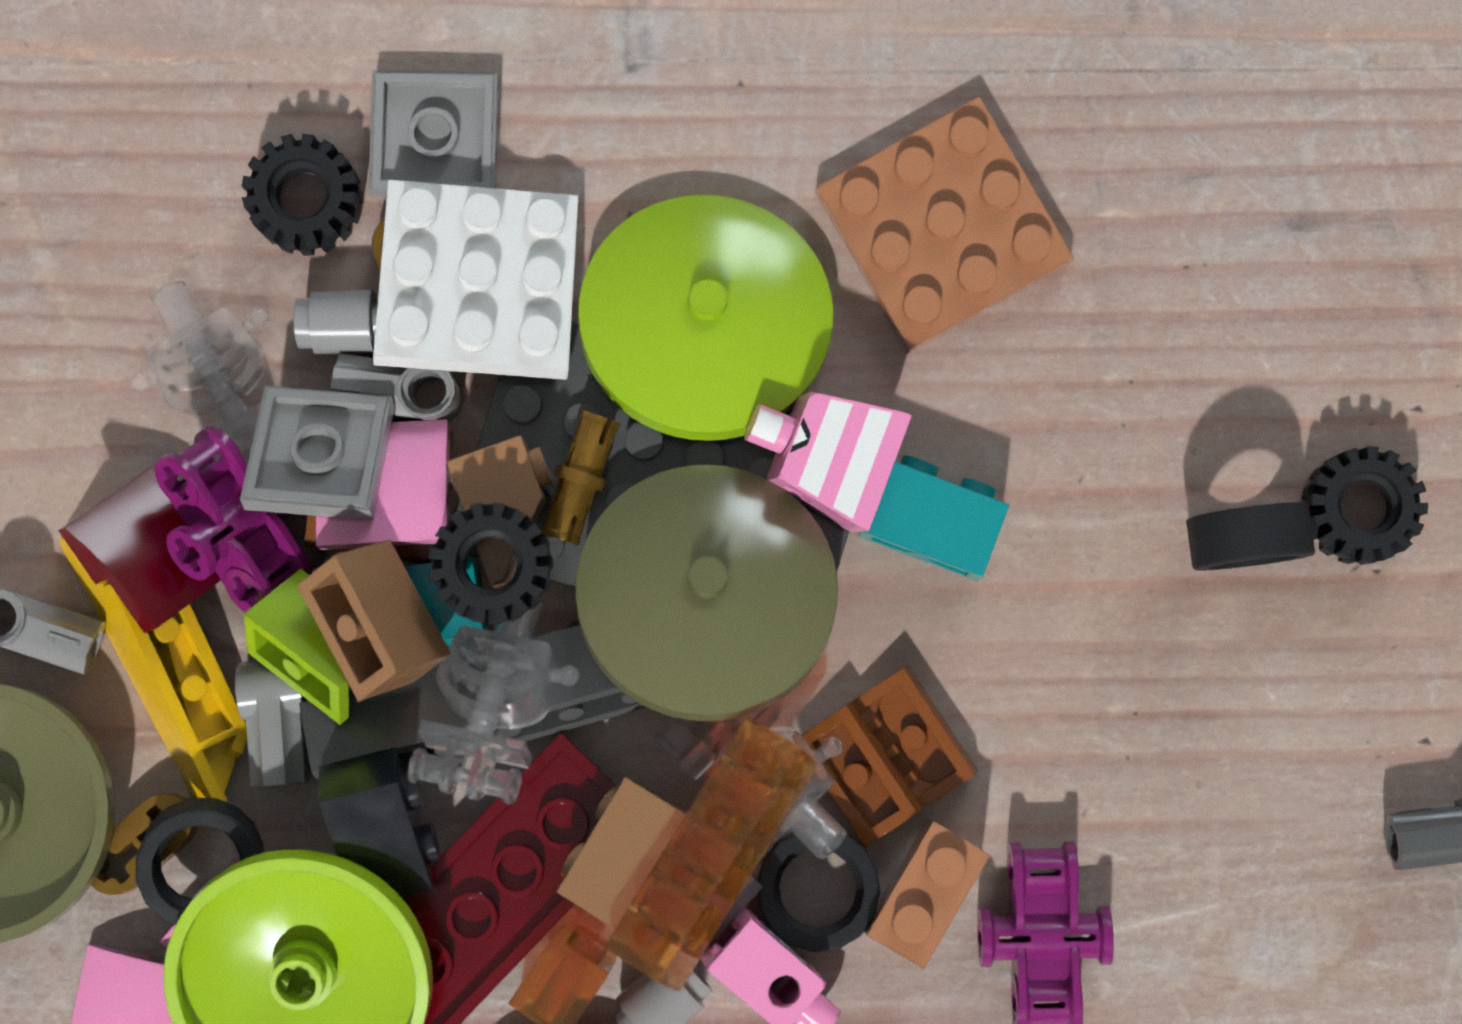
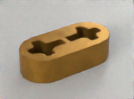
(131, 832)

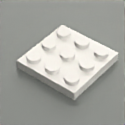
(476, 280)

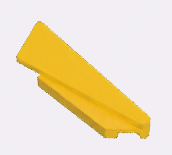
(177, 685)

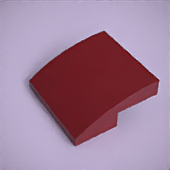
(127, 545)

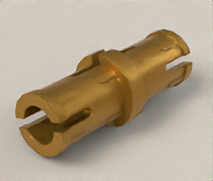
(580, 477)

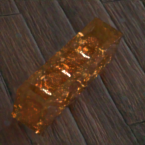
(712, 854)

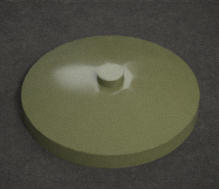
(706, 592)
(52, 811)

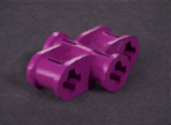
(228, 540)
(1044, 912)

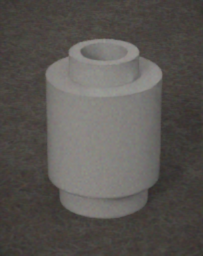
(336, 322)
(654, 1003)

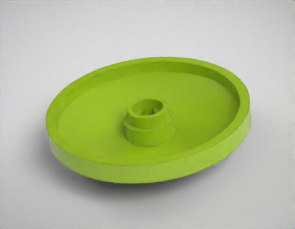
(704, 316)
(297, 944)

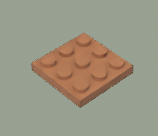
(944, 224)

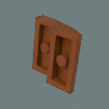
(892, 757)

